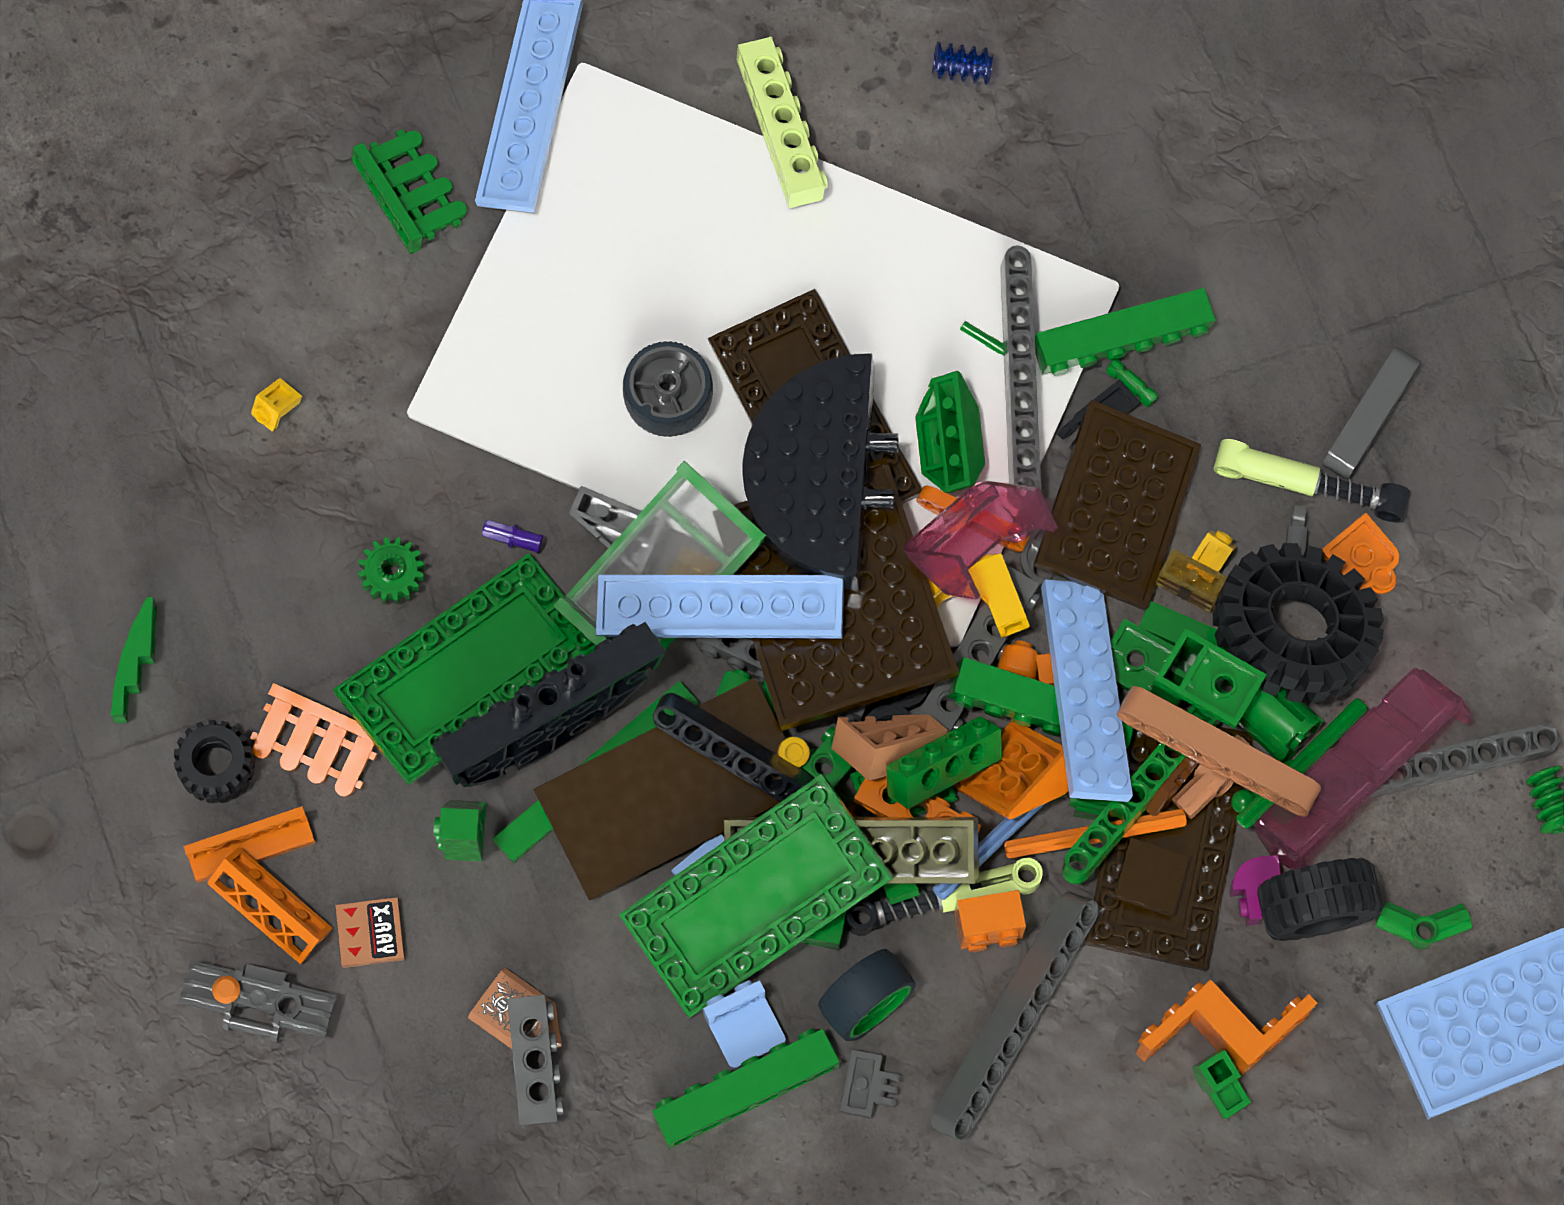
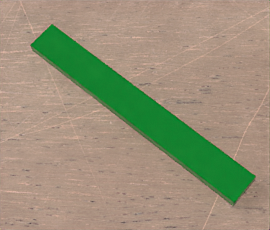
(534, 824)

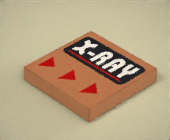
(370, 932)

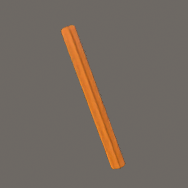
(1067, 838)

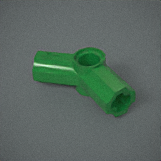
(1441, 924)

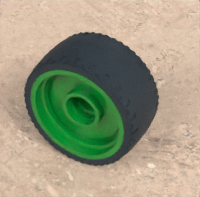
(866, 994)

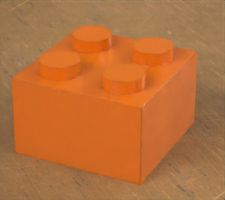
(990, 920)

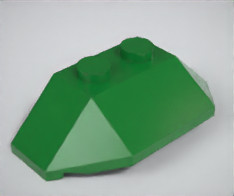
(950, 434)

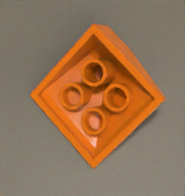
(1024, 778)

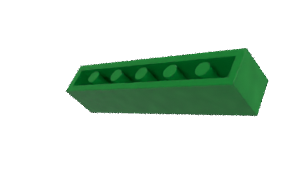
(1123, 331)
(1009, 695)
(745, 1088)

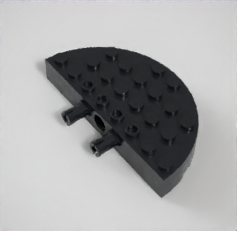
(811, 468)
(551, 712)

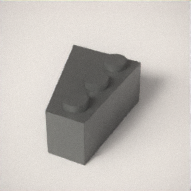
(602, 515)

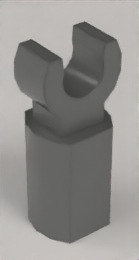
(1297, 532)

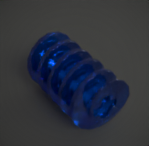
(962, 63)

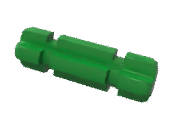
(1132, 382)

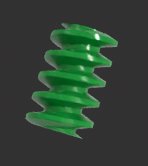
(1549, 799)

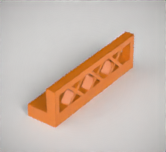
(259, 840)
(272, 899)

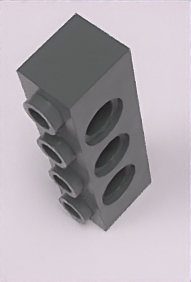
(520, 1011)

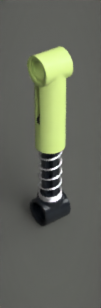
(1240, 461)
(882, 912)

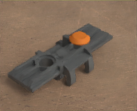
(258, 988)

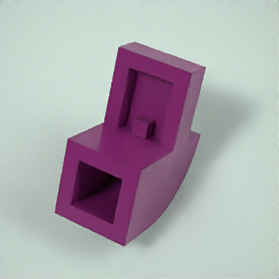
(1247, 882)

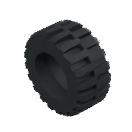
(1320, 899)

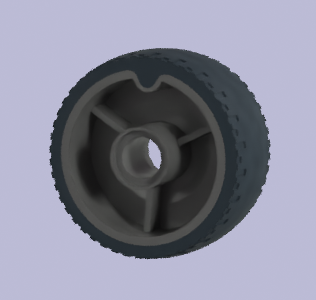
(672, 410)

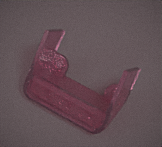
(974, 527)

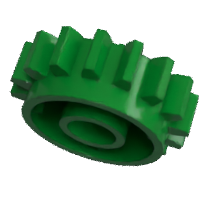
(396, 585)

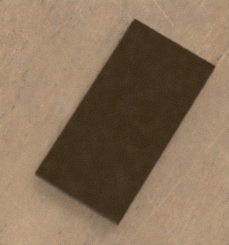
(780, 344)
(655, 796)
(1207, 839)

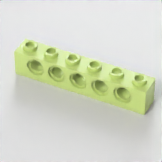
(796, 187)

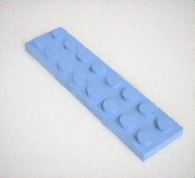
(529, 104)
(722, 605)
(1086, 692)

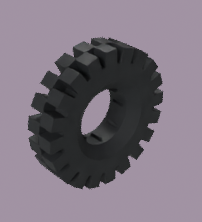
(1297, 664)

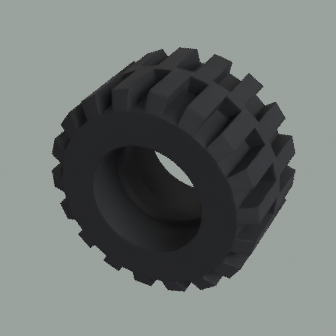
(206, 738)

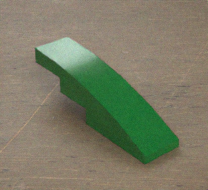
(137, 651)

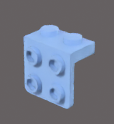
(743, 1023)

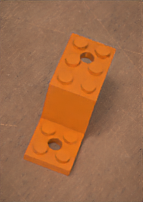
(1224, 1026)

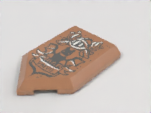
(492, 1009)

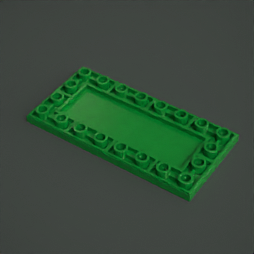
(462, 665)
(756, 895)

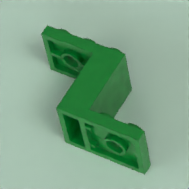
(1185, 671)

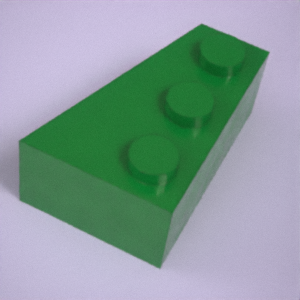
(461, 830)

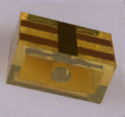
(1191, 580)

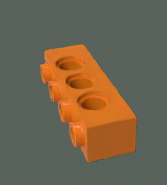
(871, 798)

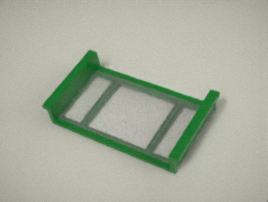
(680, 532)

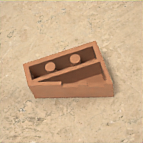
(875, 744)

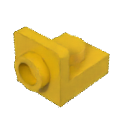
(274, 403)
(1214, 550)

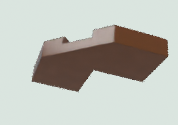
(1169, 788)

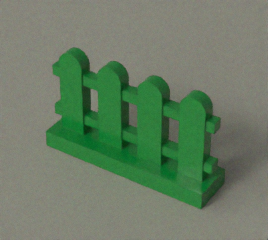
(398, 208)

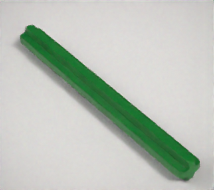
(1307, 757)

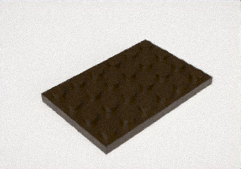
(1117, 504)

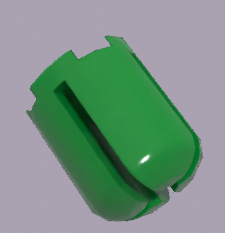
(1278, 723)

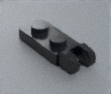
(1115, 396)

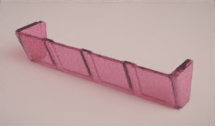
(1362, 764)

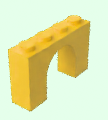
(997, 591)

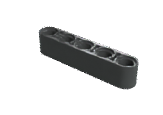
(1371, 413)

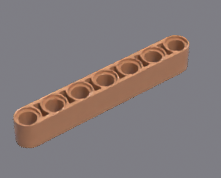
(1219, 751)

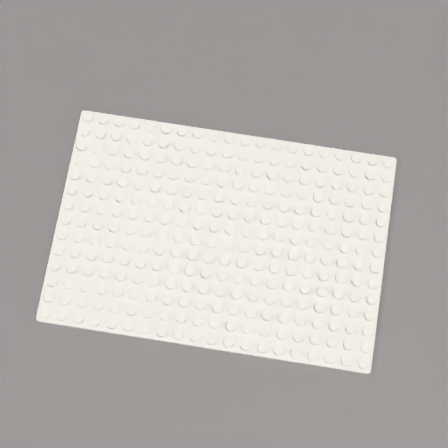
(680, 229)

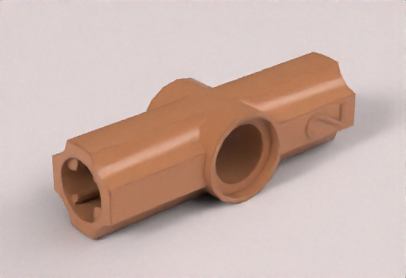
(1202, 789)

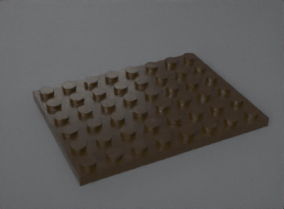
(889, 627)

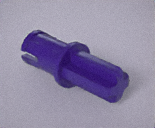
(512, 536)

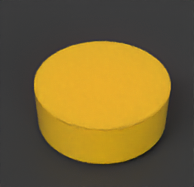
(794, 751)

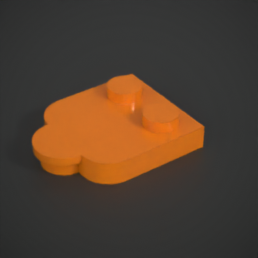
(1367, 551)

